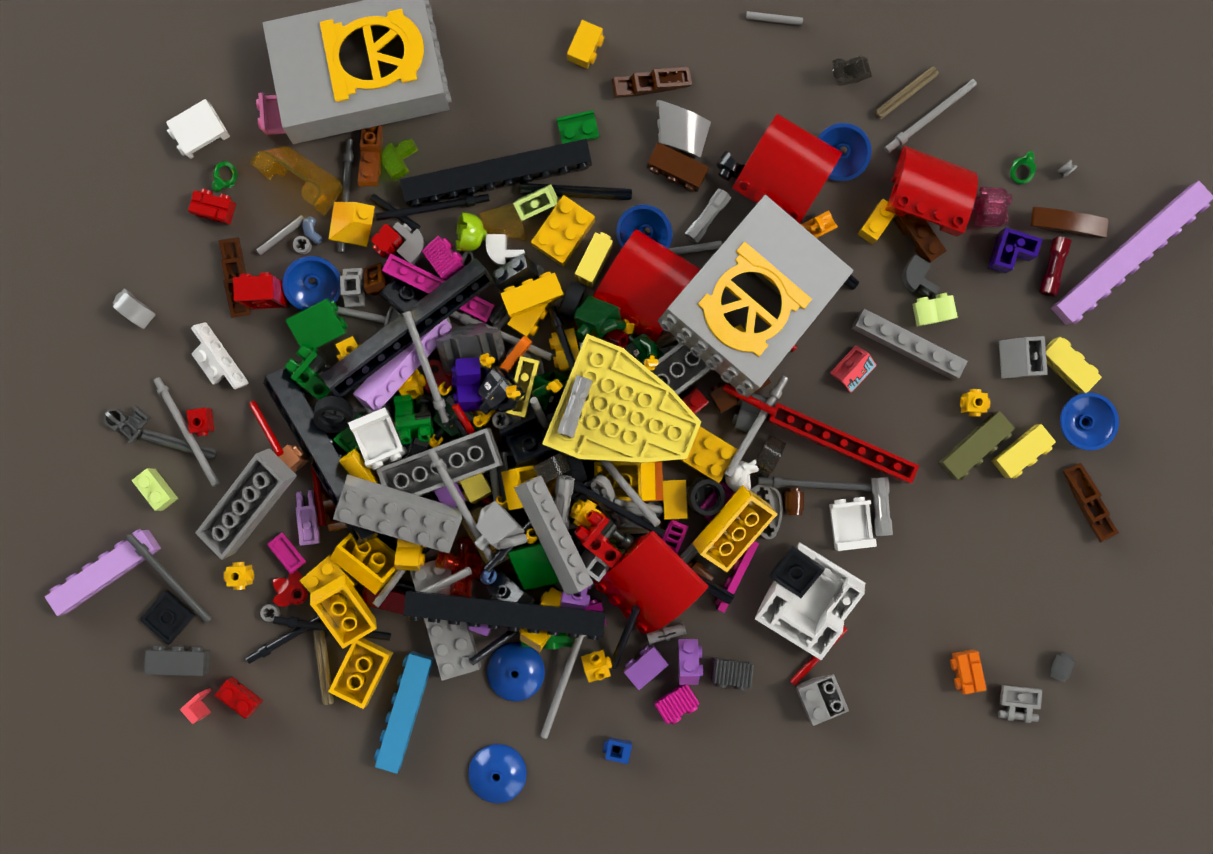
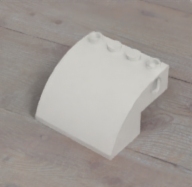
(820, 614)

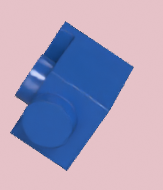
(620, 756)

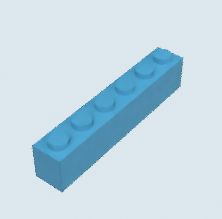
(404, 712)

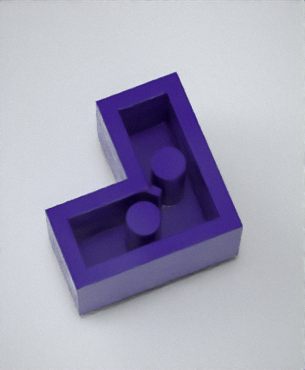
(1012, 245)
(466, 380)

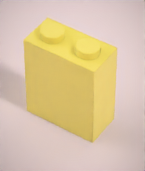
(594, 259)

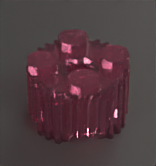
(992, 207)

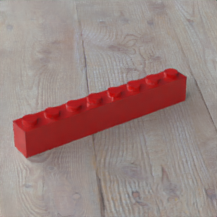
(843, 444)

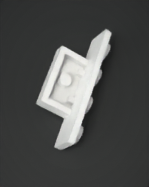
(215, 359)

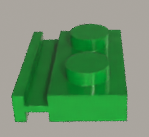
(578, 127)

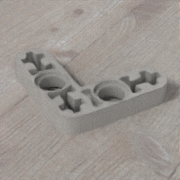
(603, 487)

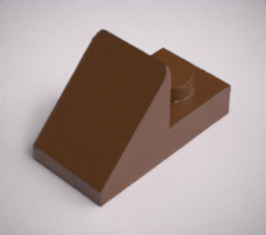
(374, 279)

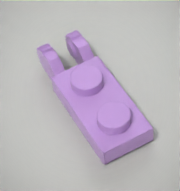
(307, 520)

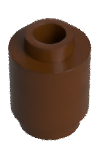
(794, 501)

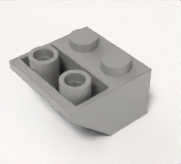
(1023, 357)
(821, 698)

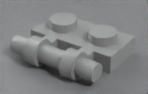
(1020, 697)

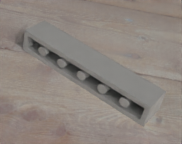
(909, 344)
(553, 535)

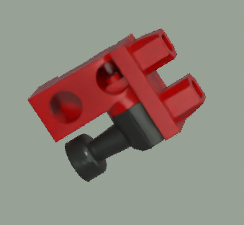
(597, 537)

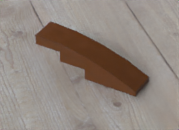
(651, 82)
(1069, 221)
(232, 266)
(1090, 503)

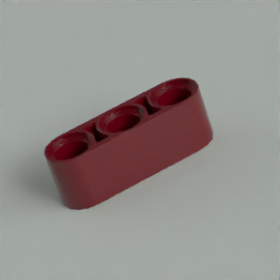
(393, 602)

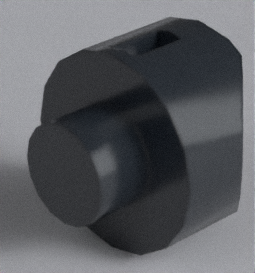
(729, 167)

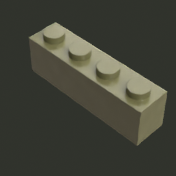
(976, 446)

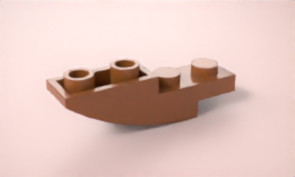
(371, 156)

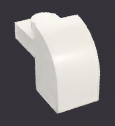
(497, 249)

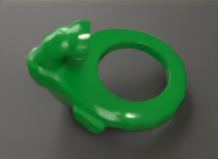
(1027, 159)
(219, 184)

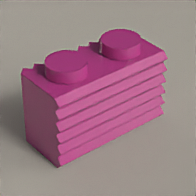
(443, 258)
(676, 704)

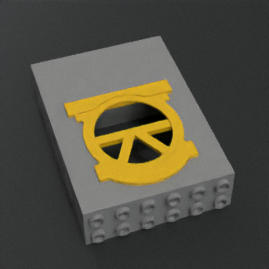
(323, 99)
(783, 258)

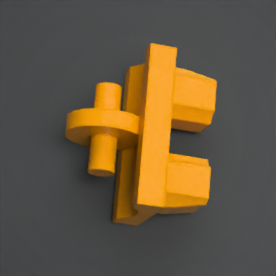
(820, 225)

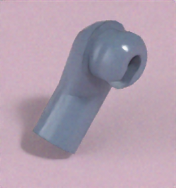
(308, 228)

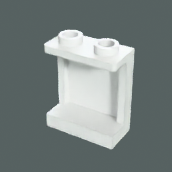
(196, 128)
(377, 438)
(851, 524)

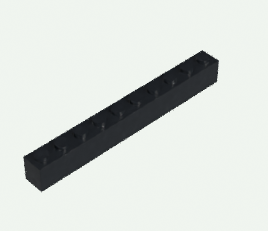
(496, 172)
(396, 337)
(312, 440)
(504, 613)

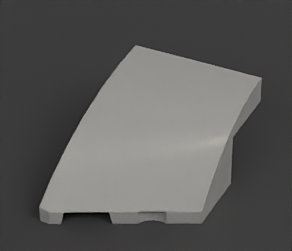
(681, 129)

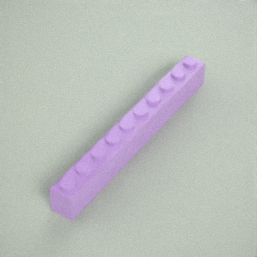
(1132, 253)

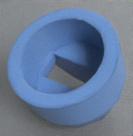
(485, 575)

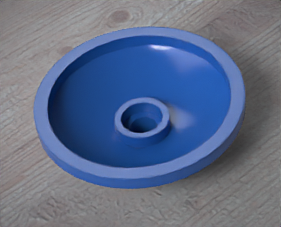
(858, 151)
(644, 216)
(302, 292)
(1100, 418)
(520, 659)
(497, 760)

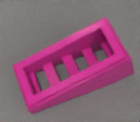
(681, 536)

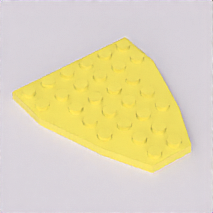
(626, 412)

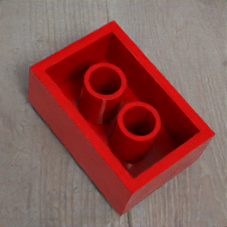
(259, 291)

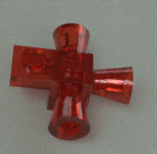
(455, 564)

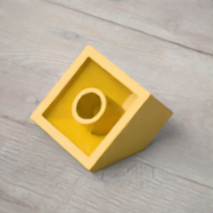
(351, 223)

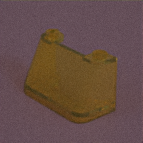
(320, 186)

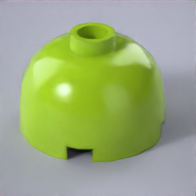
(469, 232)

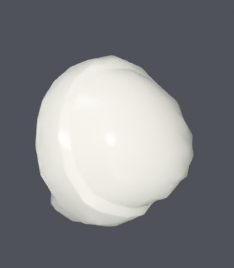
(741, 475)

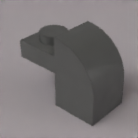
(914, 278)

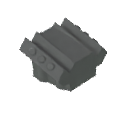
(470, 342)

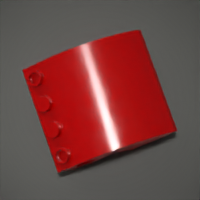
(787, 167)
(933, 190)
(645, 282)
(653, 580)

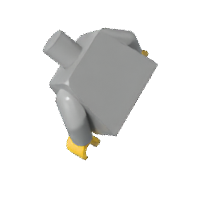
(500, 528)

